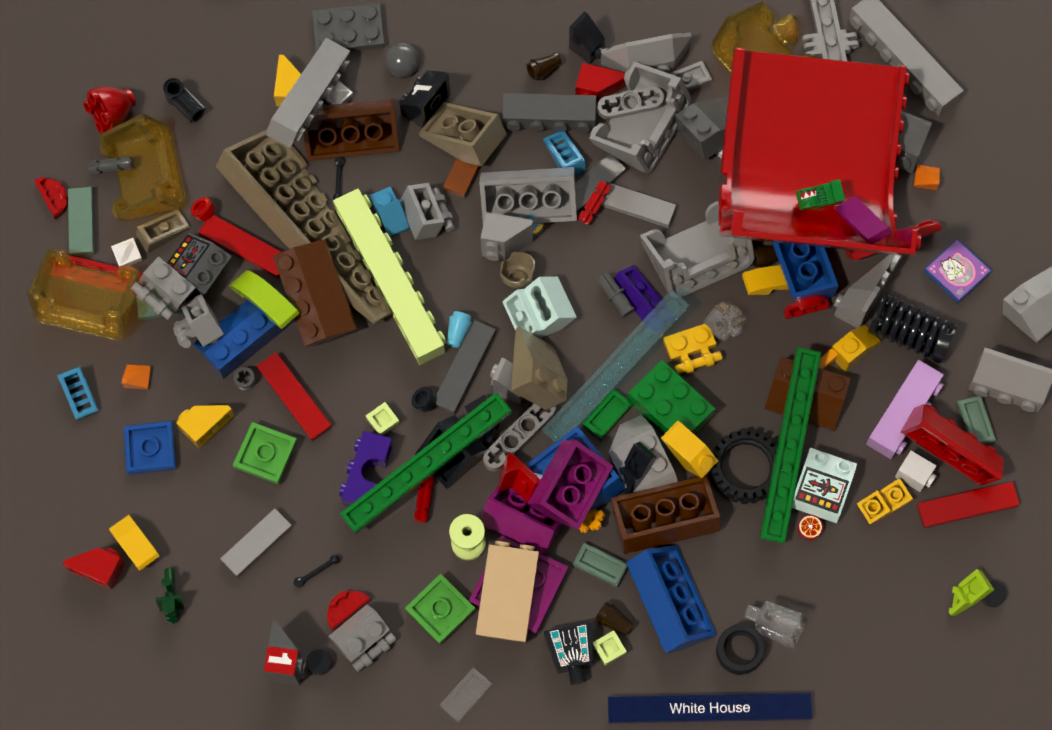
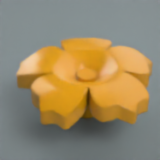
(592, 520)

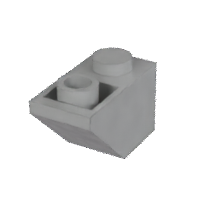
(502, 379)

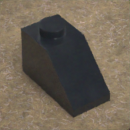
(586, 38)

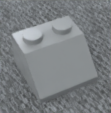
(504, 235)

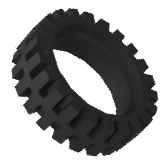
(717, 474)

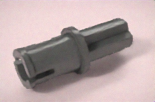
(616, 294)

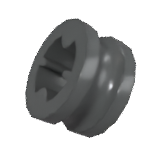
(252, 379)

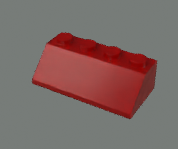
(953, 445)

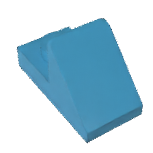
(389, 212)

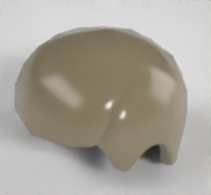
(518, 270)

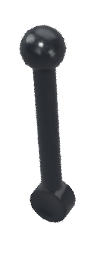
(339, 162)
(299, 582)

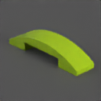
(264, 297)

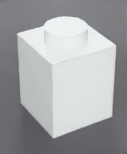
(916, 471)

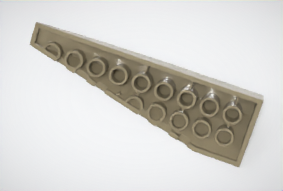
(288, 201)

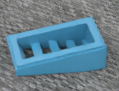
(575, 161)
(69, 375)

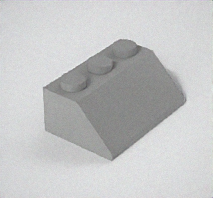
(1011, 380)

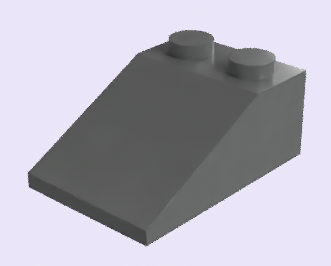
(703, 126)

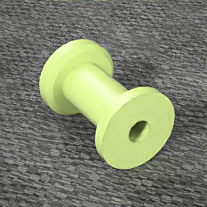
(467, 537)

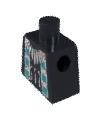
(571, 650)

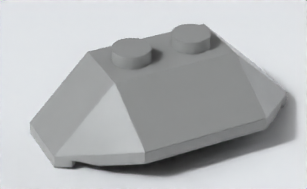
(657, 52)
(641, 431)

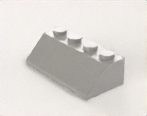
(538, 191)

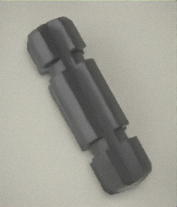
(110, 164)

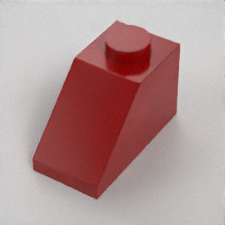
(599, 81)
(97, 566)

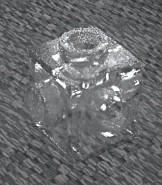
(725, 320)

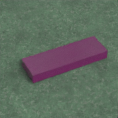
(863, 220)

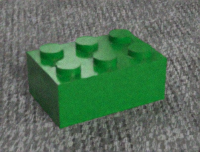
(668, 398)

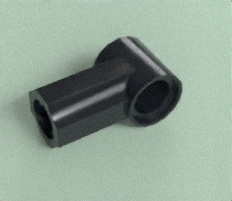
(184, 100)

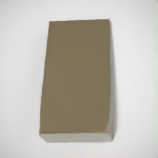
(161, 230)

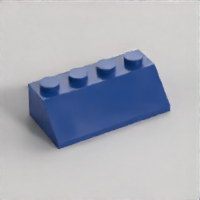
(806, 270)
(244, 334)
(670, 598)

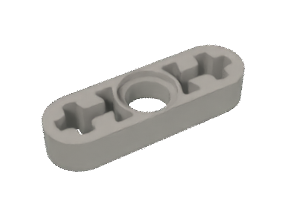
(648, 104)

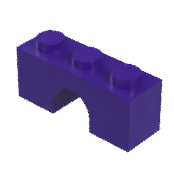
(370, 451)

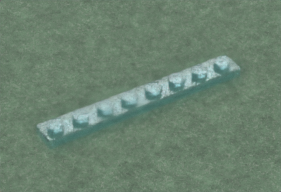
(616, 366)

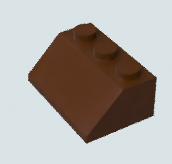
(827, 396)

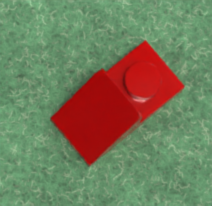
(517, 476)

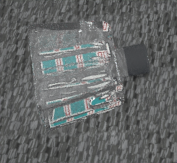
(784, 628)

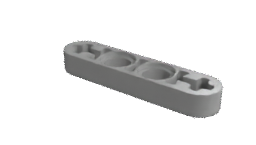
(516, 431)

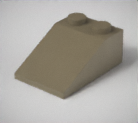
(464, 132)
(537, 371)

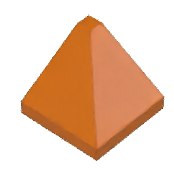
(927, 177)
(136, 377)

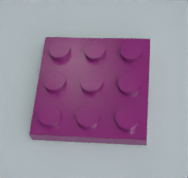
(547, 582)

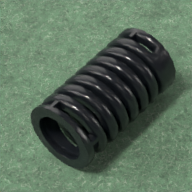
(912, 328)

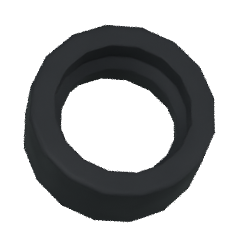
(752, 634)

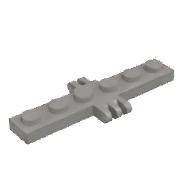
(829, 40)

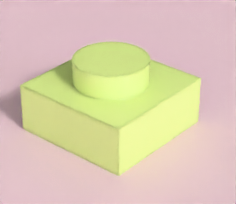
(382, 419)
(609, 648)

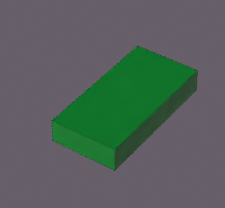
(607, 414)

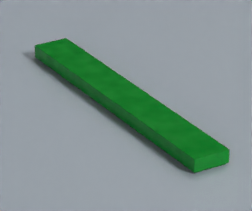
(790, 445)
(426, 463)

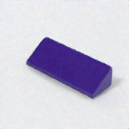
(637, 291)

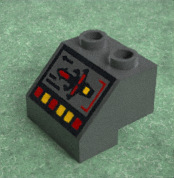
(198, 262)

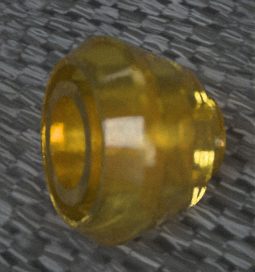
(787, 29)

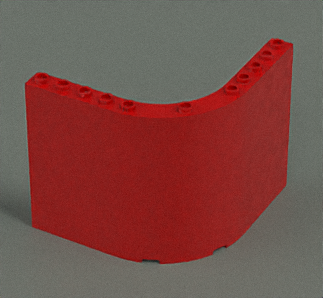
(802, 127)

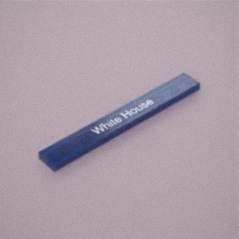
(709, 708)

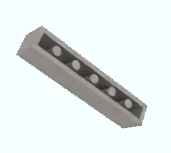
(901, 48)
(308, 93)

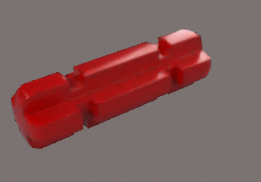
(594, 203)
(423, 500)

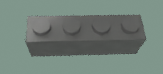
(548, 112)

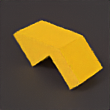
(134, 542)

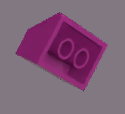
(570, 484)
(514, 518)

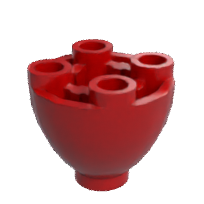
(109, 106)

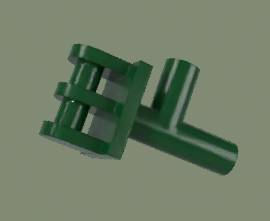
(170, 603)

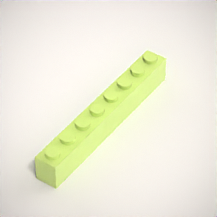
(389, 276)

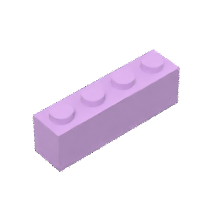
(915, 391)

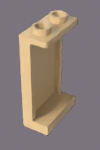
(507, 592)

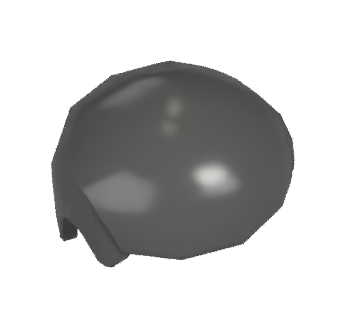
(402, 60)

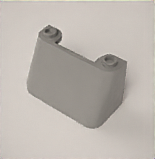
(645, 135)
(696, 255)

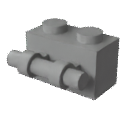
(426, 211)
(165, 285)
(198, 322)
(359, 634)

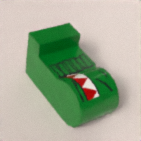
(820, 196)

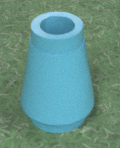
(458, 328)

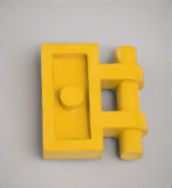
(691, 342)

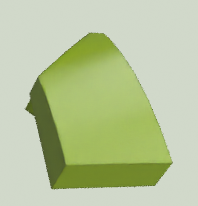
(970, 591)

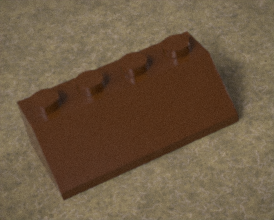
(352, 130)
(315, 292)
(665, 514)

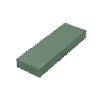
(81, 221)

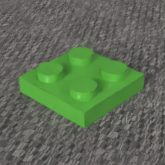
(265, 453)
(440, 609)

